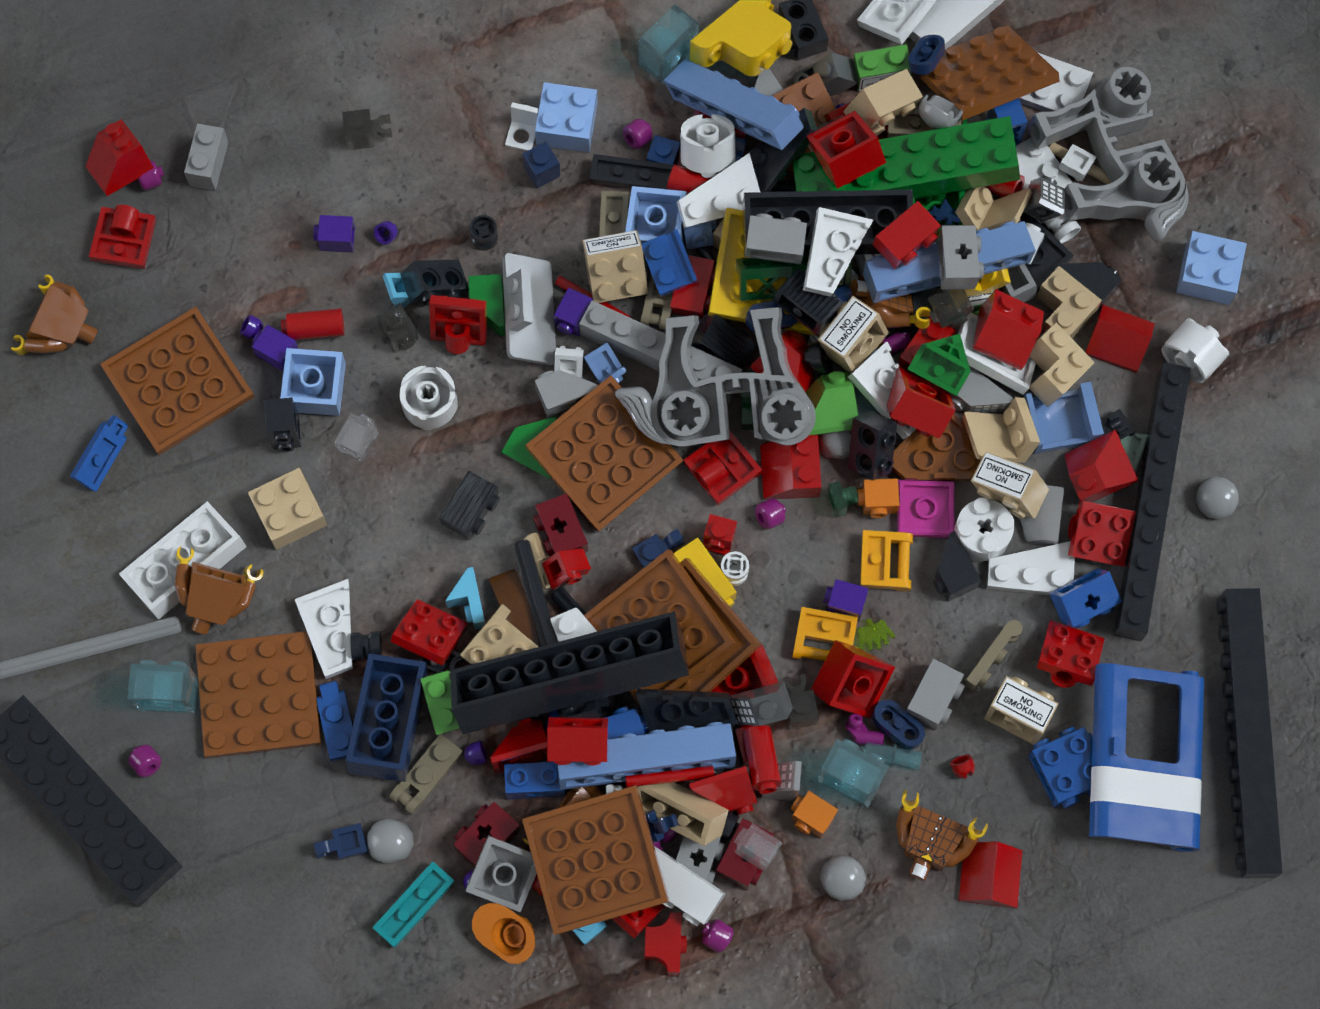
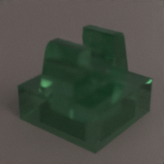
(841, 498)

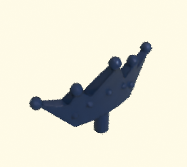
(945, 213)

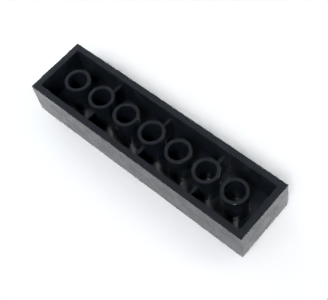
(568, 673)
(83, 803)

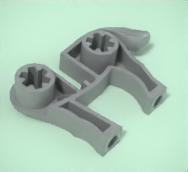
(1143, 178)
(697, 411)

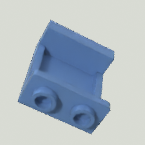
(1067, 421)

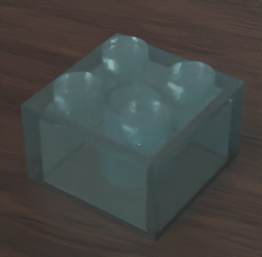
(667, 43)
(163, 687)
(853, 771)

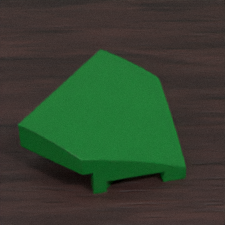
(942, 363)
(520, 437)

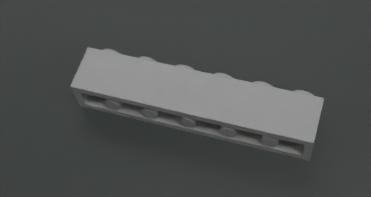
(643, 342)

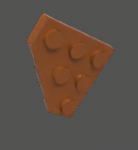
(935, 458)

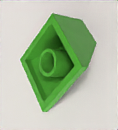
(833, 403)

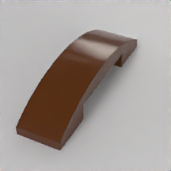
(511, 594)

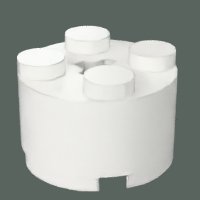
(708, 144)
(1195, 348)
(432, 383)
(987, 515)

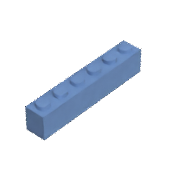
(744, 106)
(1000, 249)
(655, 753)

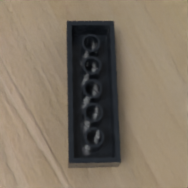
(878, 205)

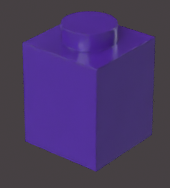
(335, 233)
(571, 312)
(271, 346)
(846, 598)

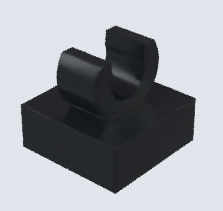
(1117, 422)

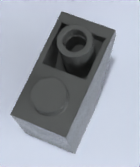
(835, 71)

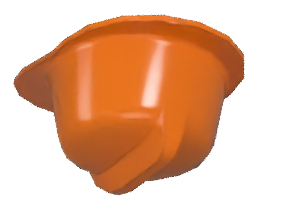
(504, 932)

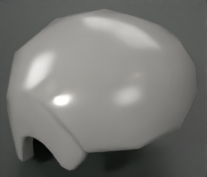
(939, 112)
(835, 444)
(1217, 497)
(389, 840)
(842, 877)

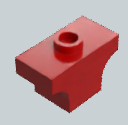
(666, 944)

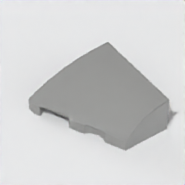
(1046, 525)

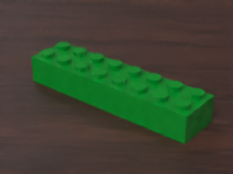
(930, 161)

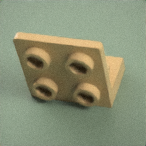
(982, 211)
(1004, 435)
(496, 639)

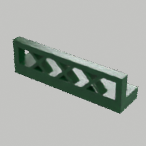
(760, 269)

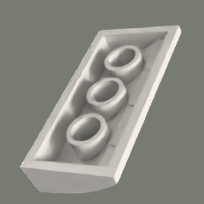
(953, 19)
(155, 570)

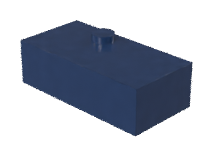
(386, 718)

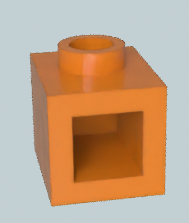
(879, 497)
(812, 814)

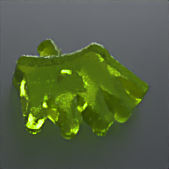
(874, 633)

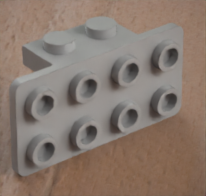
(529, 309)

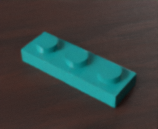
(413, 904)

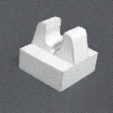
(1077, 162)
(569, 360)

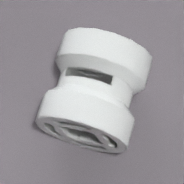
(1063, 228)
(735, 573)

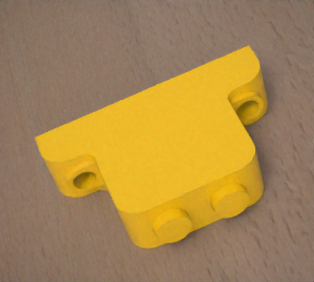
(745, 37)

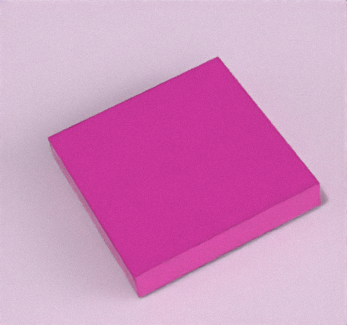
(926, 508)

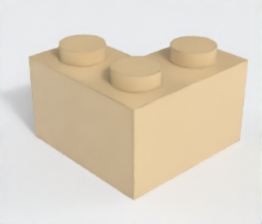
(885, 100)
(1069, 300)
(1061, 362)

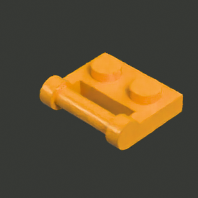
(876, 560)
(822, 627)

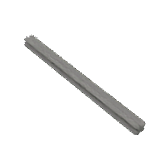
(89, 647)

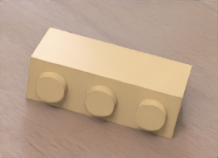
(697, 816)

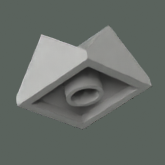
(503, 874)

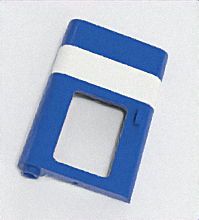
(1141, 796)

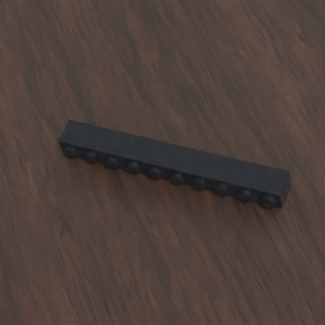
(1152, 502)
(1249, 734)

